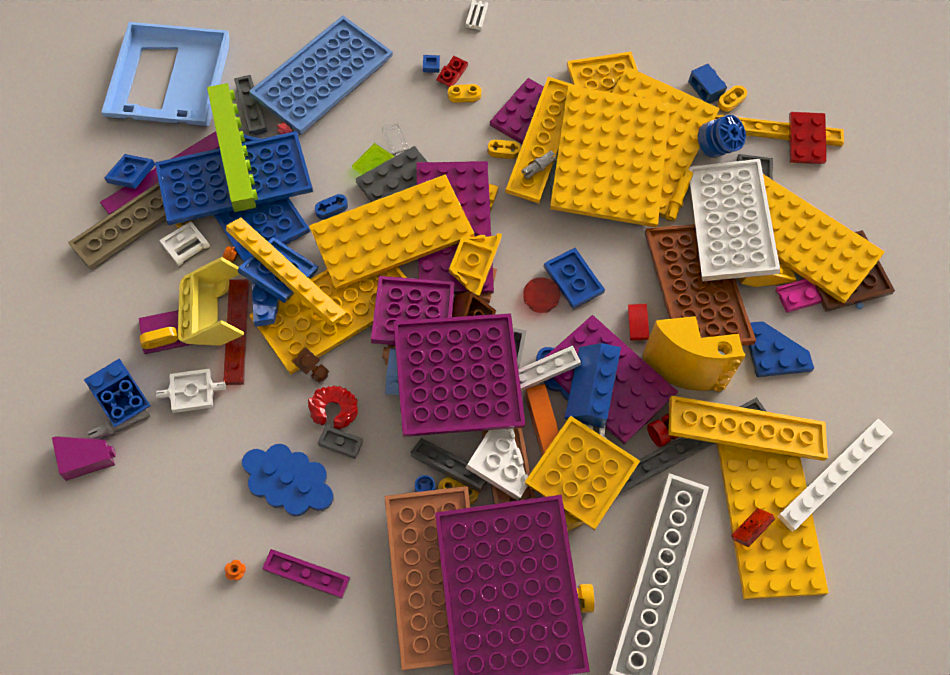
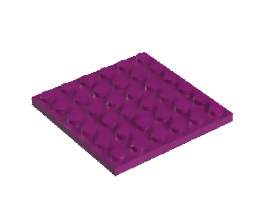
(458, 375)

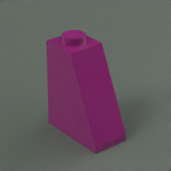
(81, 456)

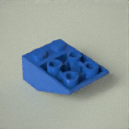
(117, 393)

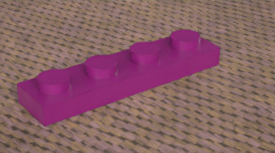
(306, 573)

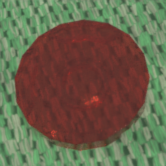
(541, 295)

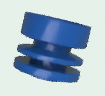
(721, 136)

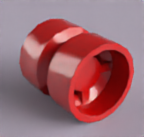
(659, 431)

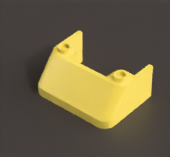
(199, 305)

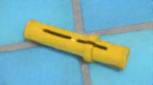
(677, 199)

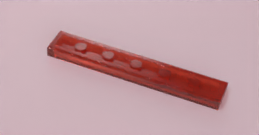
(236, 316)

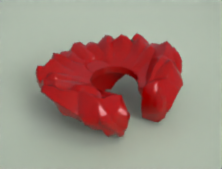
(336, 395)

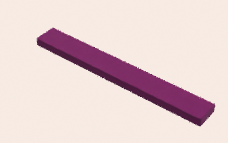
(126, 194)

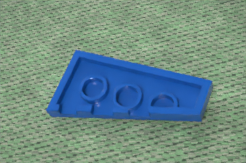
(264, 306)

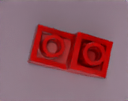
(454, 70)
(638, 322)

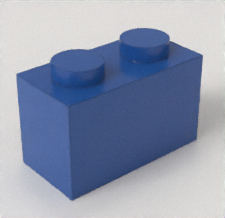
(707, 83)

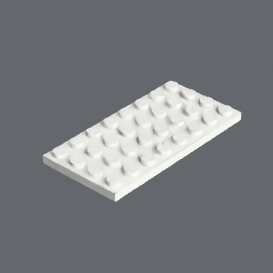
(733, 221)

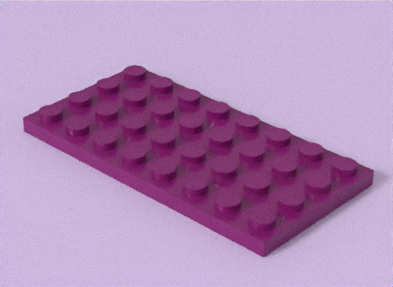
(471, 188)

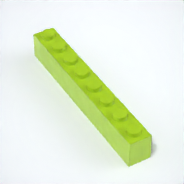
(231, 147)

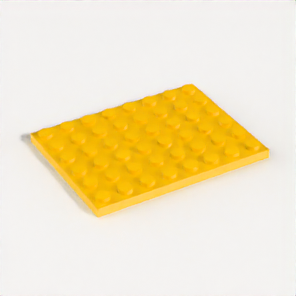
(685, 119)
(611, 156)

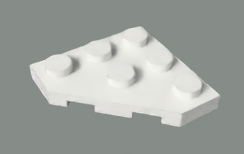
(500, 462)

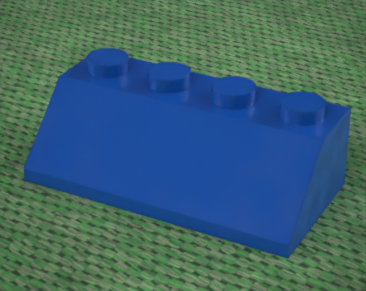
(593, 384)

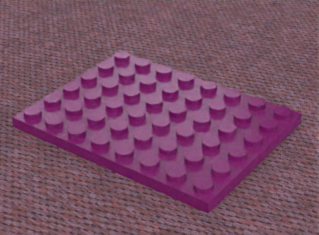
(511, 589)

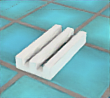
(479, 5)

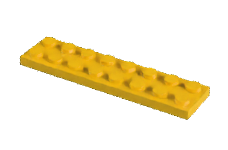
(540, 138)
(747, 428)

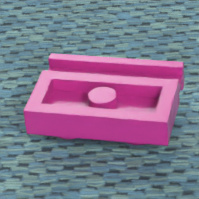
(798, 295)

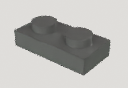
(340, 442)

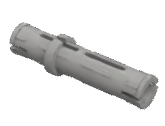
(108, 428)

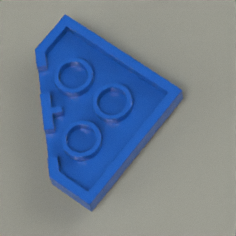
(777, 353)

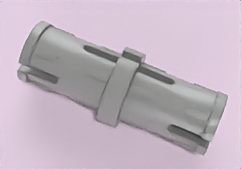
(538, 164)

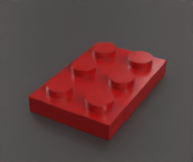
(807, 137)

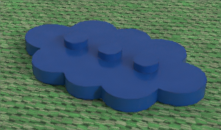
(287, 479)

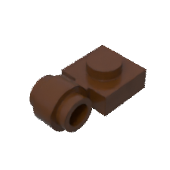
(307, 361)

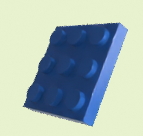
(264, 278)

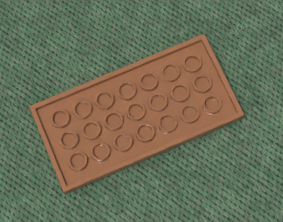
(418, 574)

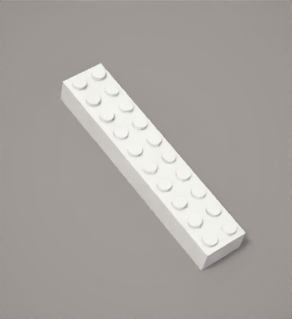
(659, 578)

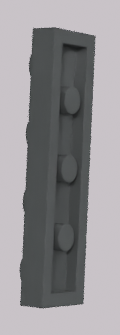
(250, 106)
(447, 464)

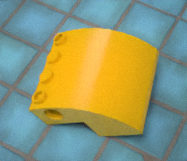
(692, 361)

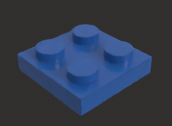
(129, 171)

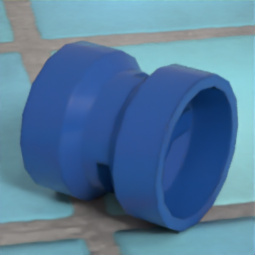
(424, 483)

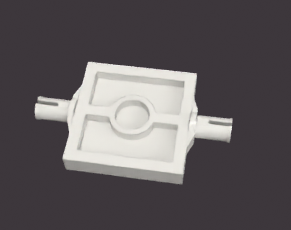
(191, 390)

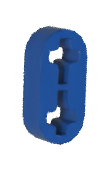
(331, 206)

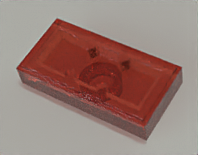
(753, 527)

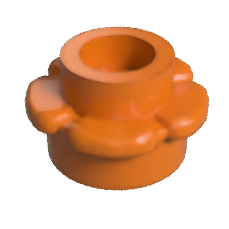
(230, 254)
(241, 569)

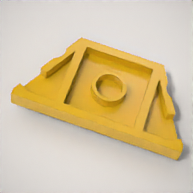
(474, 261)

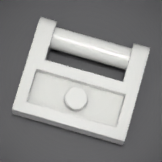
(181, 239)

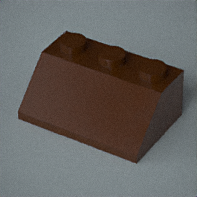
(470, 305)

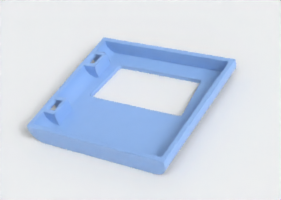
(196, 67)

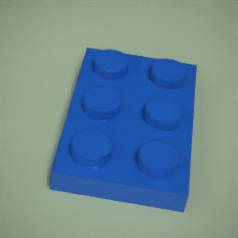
(574, 278)

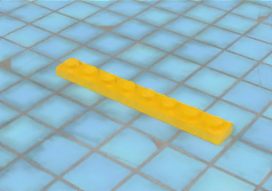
(286, 271)

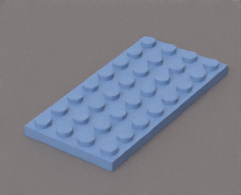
(321, 74)

